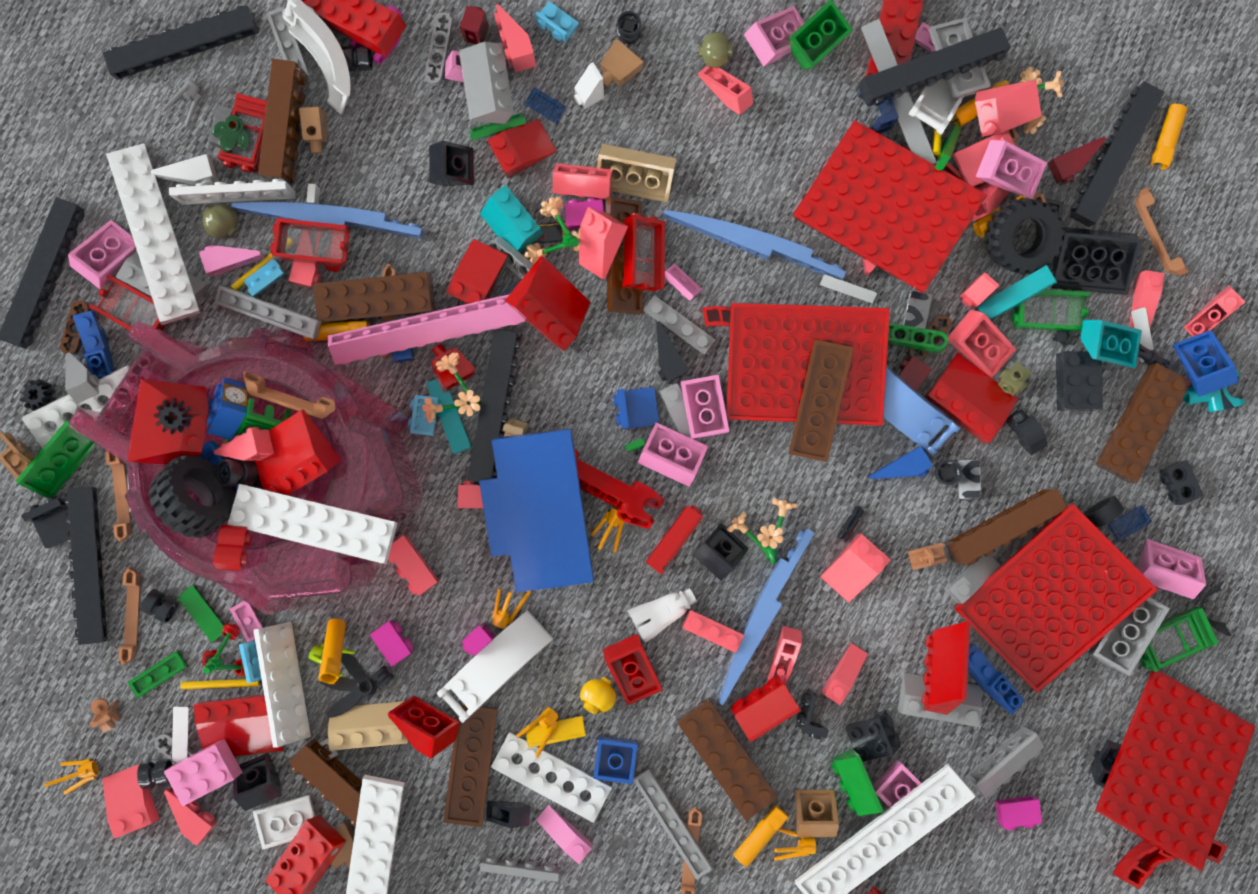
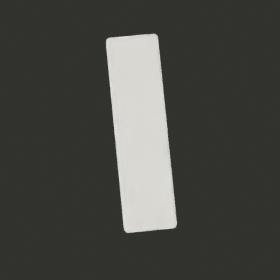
(848, 288)
(1141, 322)
(180, 734)

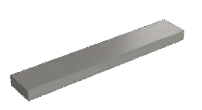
(268, 312)
(673, 823)

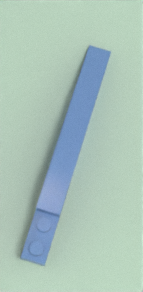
(330, 214)
(755, 242)
(763, 612)

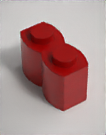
(232, 547)

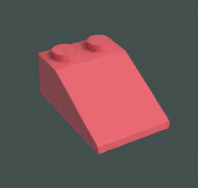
(1007, 107)
(970, 158)
(599, 241)
(981, 342)
(855, 567)
(126, 803)

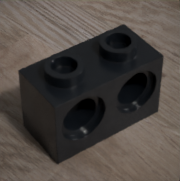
(1185, 479)

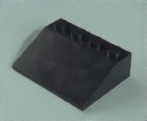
(1096, 260)

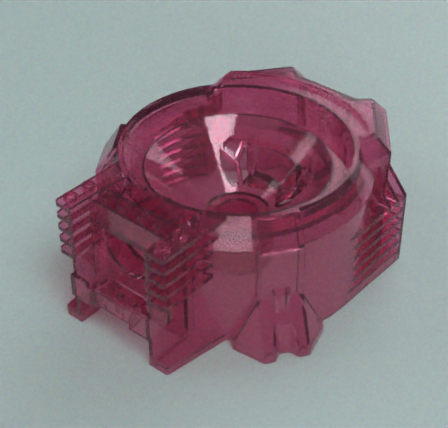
(363, 431)

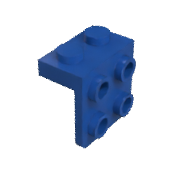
(636, 408)

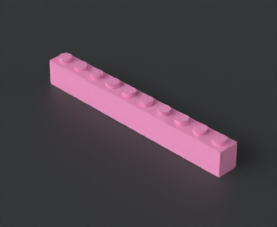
(422, 330)

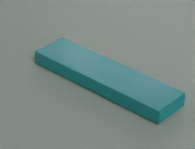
(1017, 293)
(450, 419)

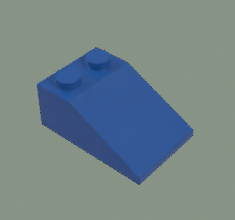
(1206, 363)

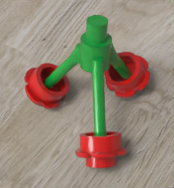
(213, 660)

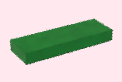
(491, 128)
(948, 147)
(202, 613)
(157, 674)

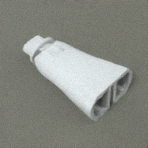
(660, 613)

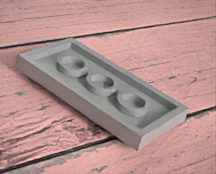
(950, 34)

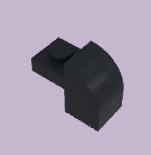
(1029, 431)
(1104, 762)

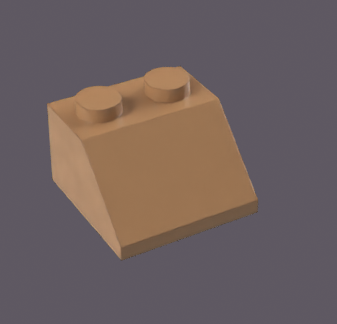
(816, 813)

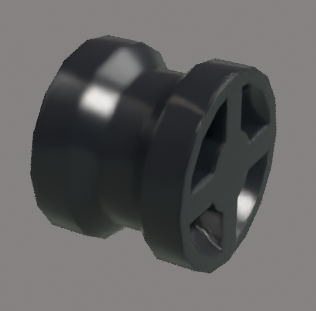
(382, 677)

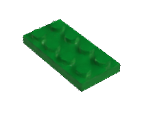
(56, 461)

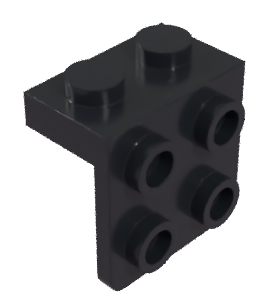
(49, 521)
(804, 718)
(874, 737)

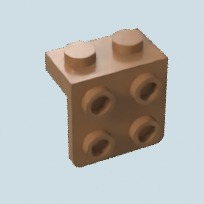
(15, 457)

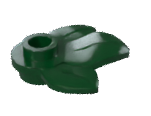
(231, 137)

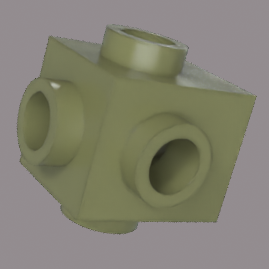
(1014, 379)

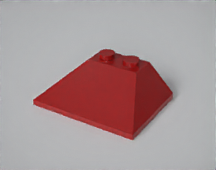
(148, 441)

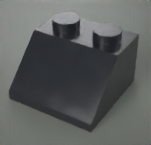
(451, 164)
(721, 552)
(257, 782)

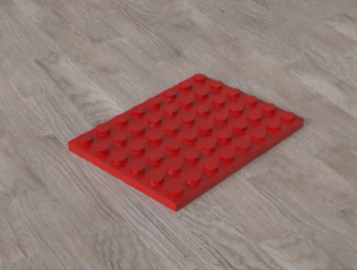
(889, 206)
(773, 350)
(1055, 598)
(1176, 769)

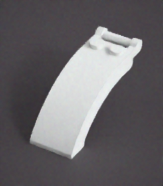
(324, 47)
(936, 106)
(495, 664)

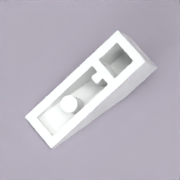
(589, 87)
(189, 171)

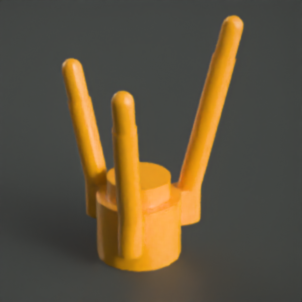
(613, 520)
(502, 618)
(545, 719)
(87, 770)
(805, 847)

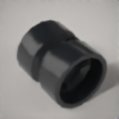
(628, 27)
(358, 58)
(234, 472)
(948, 472)
(162, 610)
(153, 773)

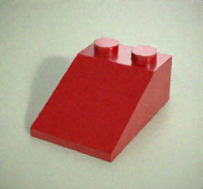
(521, 147)
(477, 273)
(632, 669)
(424, 726)

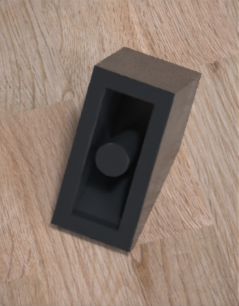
(508, 813)

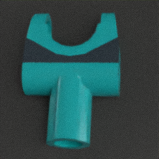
(1215, 400)

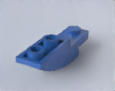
(95, 344)
(992, 681)

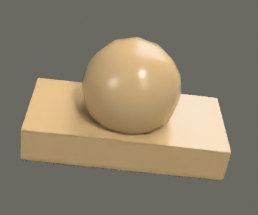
(515, 427)

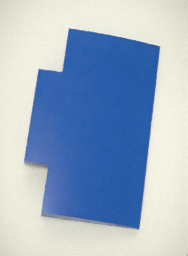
(538, 510)

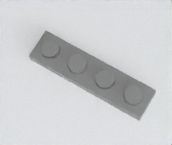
(286, 42)
(679, 325)
(511, 867)

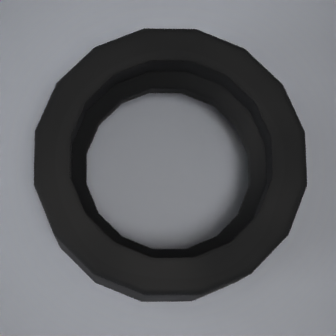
(1104, 511)

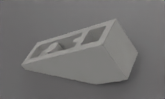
(79, 381)
(675, 405)
(972, 579)

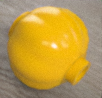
(598, 695)

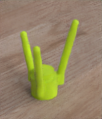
(317, 652)

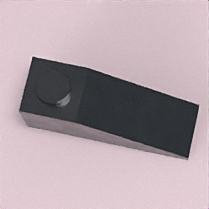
(669, 360)

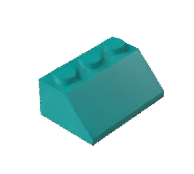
(510, 219)
(1111, 342)

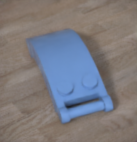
(915, 414)

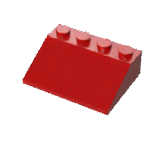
(550, 303)
(971, 399)
(298, 455)
(946, 668)
(239, 721)

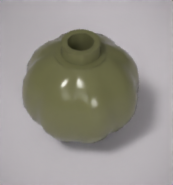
(715, 50)
(220, 221)

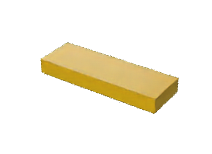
(566, 730)

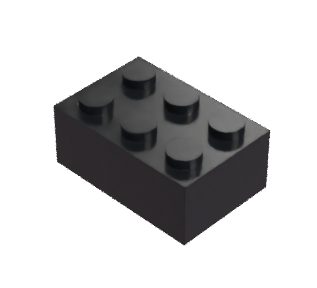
(1078, 382)

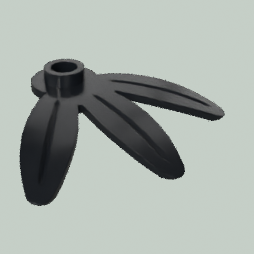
(357, 686)

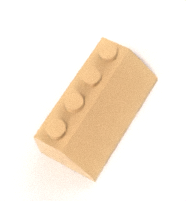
(638, 172)
(365, 727)

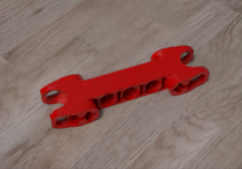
(626, 498)

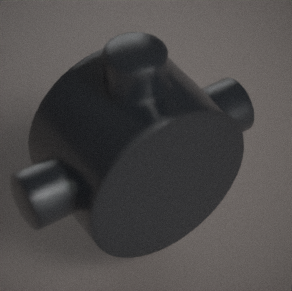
(1061, 337)

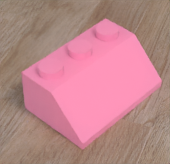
(705, 407)
(672, 454)
(1172, 569)

